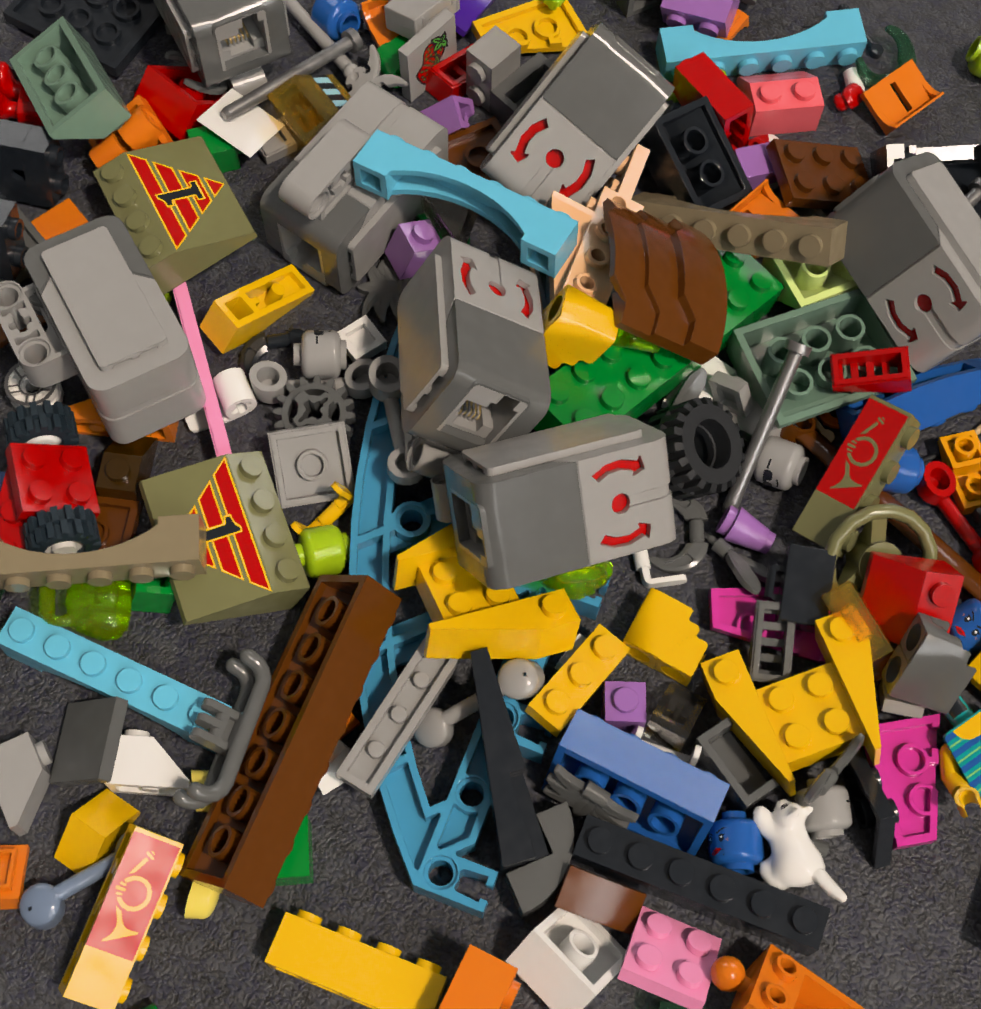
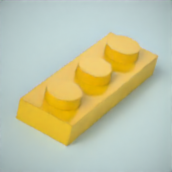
(577, 680)

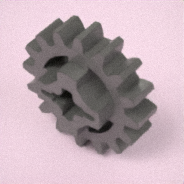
(307, 402)

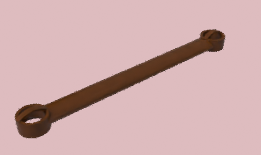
(825, 452)

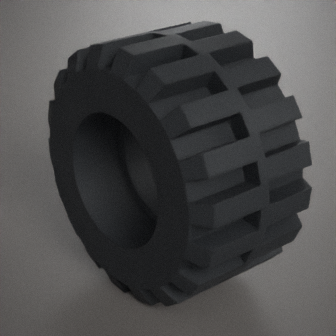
(701, 447)

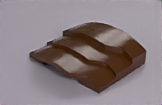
(666, 283)

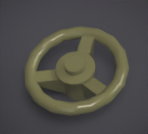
(874, 538)

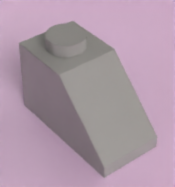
(23, 780)

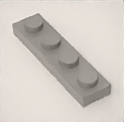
(395, 721)

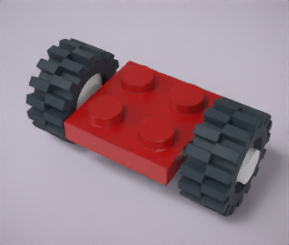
(51, 479)

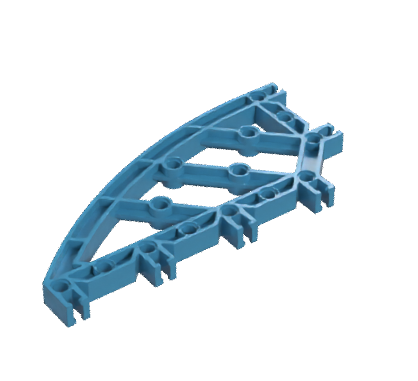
(450, 829)

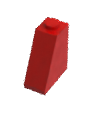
(701, 78)

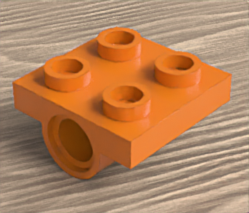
(138, 132)

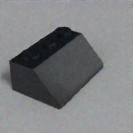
(694, 157)

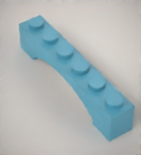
(833, 41)
(396, 167)
(103, 671)

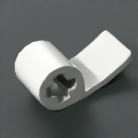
(234, 399)

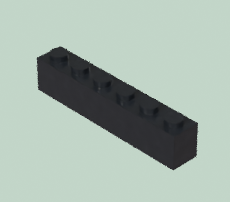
(700, 886)

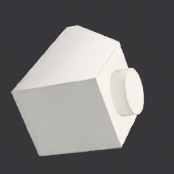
(145, 767)

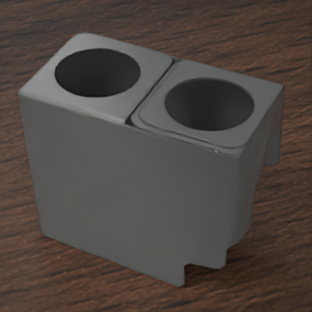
(928, 666)

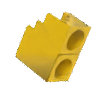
(577, 328)
(666, 637)

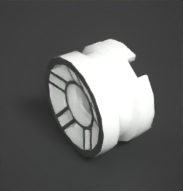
(18, 385)

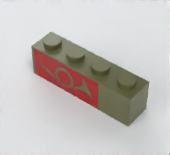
(859, 471)

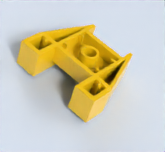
(475, 617)
(805, 714)

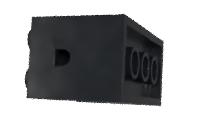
(30, 174)

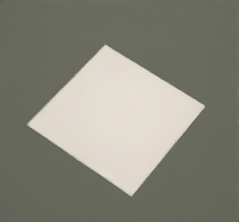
(245, 132)

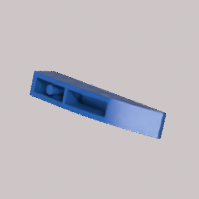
(933, 398)

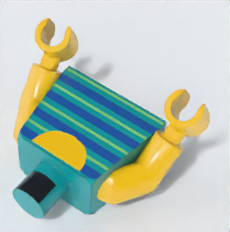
(962, 756)

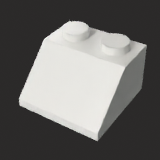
(567, 960)

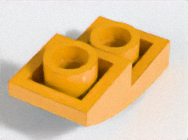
(963, 457)

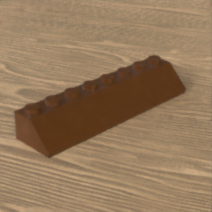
(293, 739)

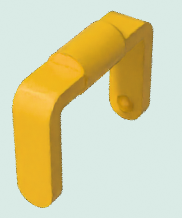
(332, 512)

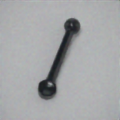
(876, 50)

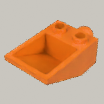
(776, 983)

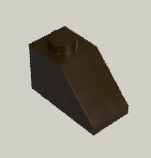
(125, 467)

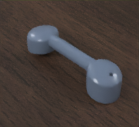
(44, 904)

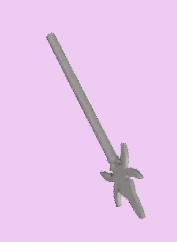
(354, 75)

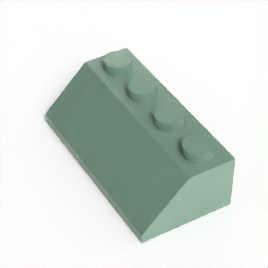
(69, 85)

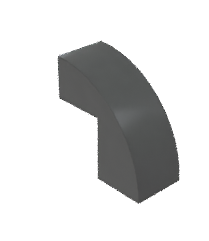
(538, 881)

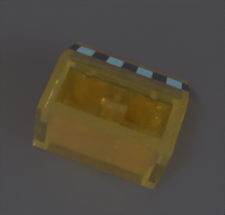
(308, 104)

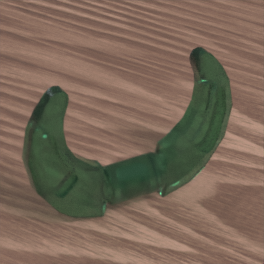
(905, 53)

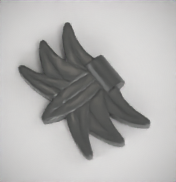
(382, 291)
(586, 798)

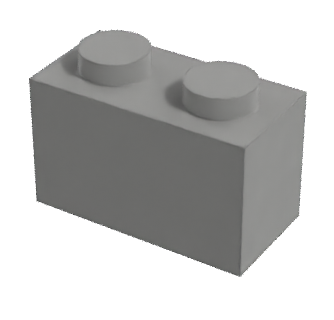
(489, 63)

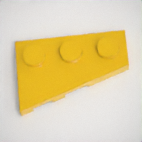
(534, 26)

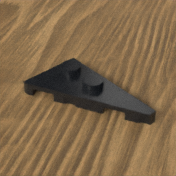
(872, 807)

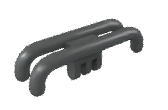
(228, 730)

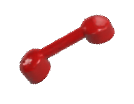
(935, 489)

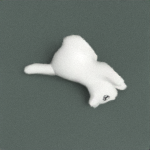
(793, 854)

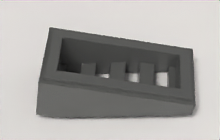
(757, 640)

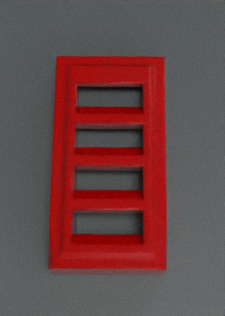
(440, 76)
(882, 358)

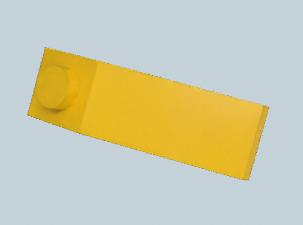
(254, 307)

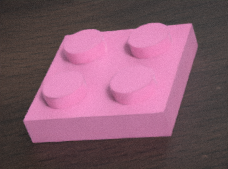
(670, 959)

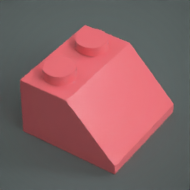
(783, 102)

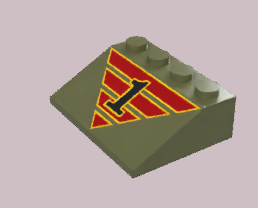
(175, 208)
(248, 540)

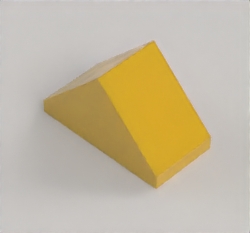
(94, 830)

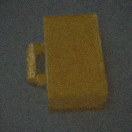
(849, 604)

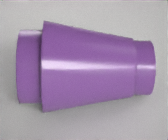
(744, 530)

